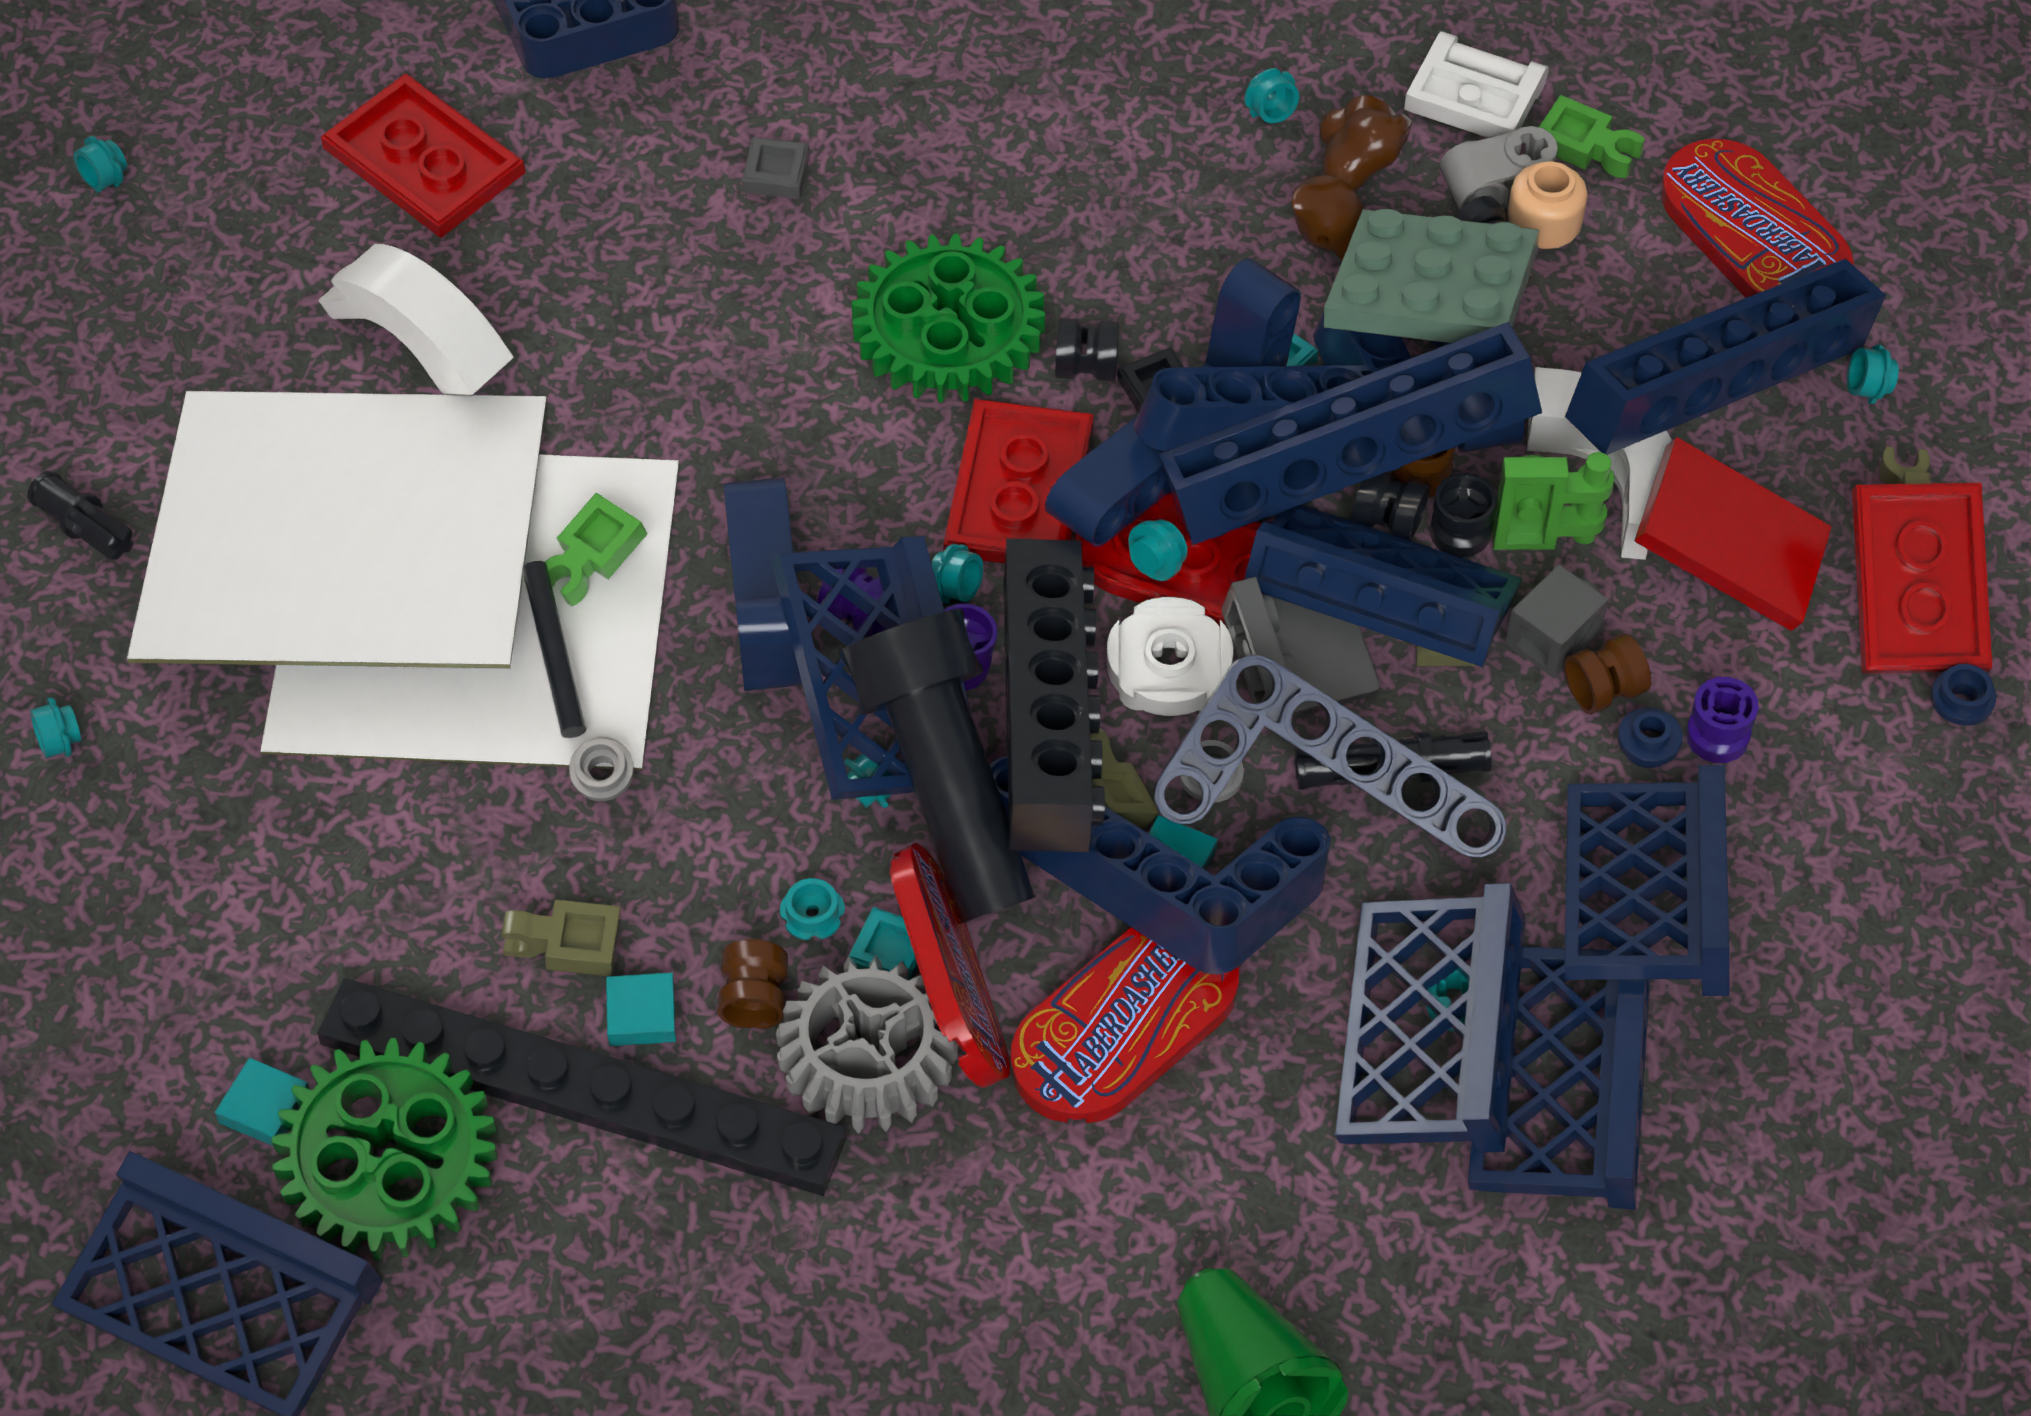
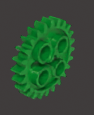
(948, 317)
(362, 1203)

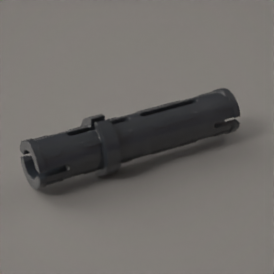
(1449, 753)

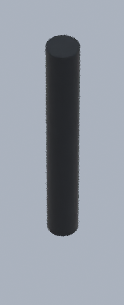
(554, 649)

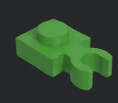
(1586, 135)
(594, 541)

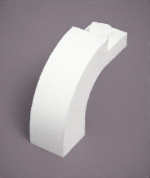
(422, 312)
(1632, 466)

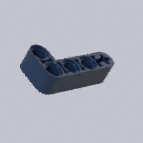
(757, 533)

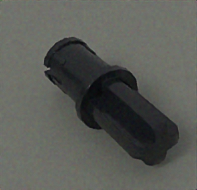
(80, 515)

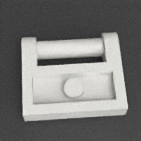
(1474, 88)

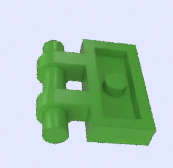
(1532, 500)

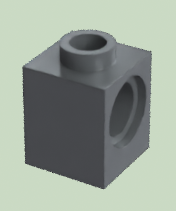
(1556, 620)

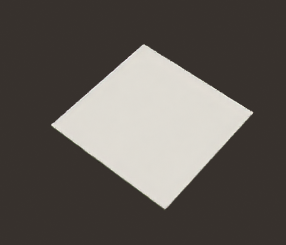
(342, 531)
(511, 711)

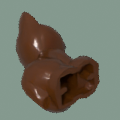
(1359, 144)

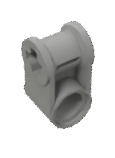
(1493, 163)

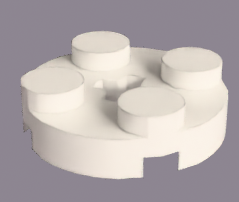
(1161, 687)

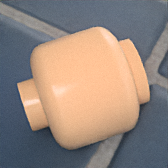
(1549, 199)

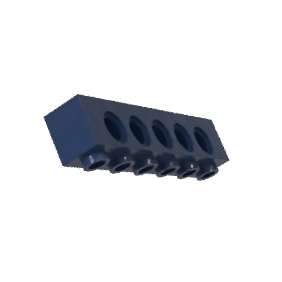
(1723, 356)
(1351, 433)

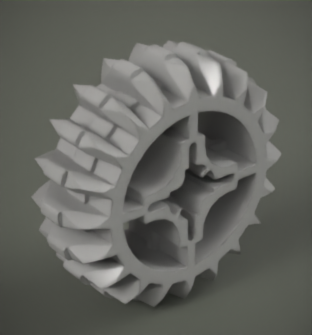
(882, 1012)

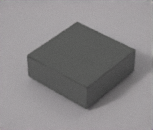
(775, 167)

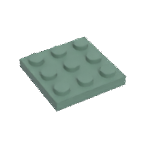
(1430, 276)

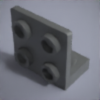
(1305, 642)

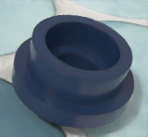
(1965, 680)
(1645, 750)

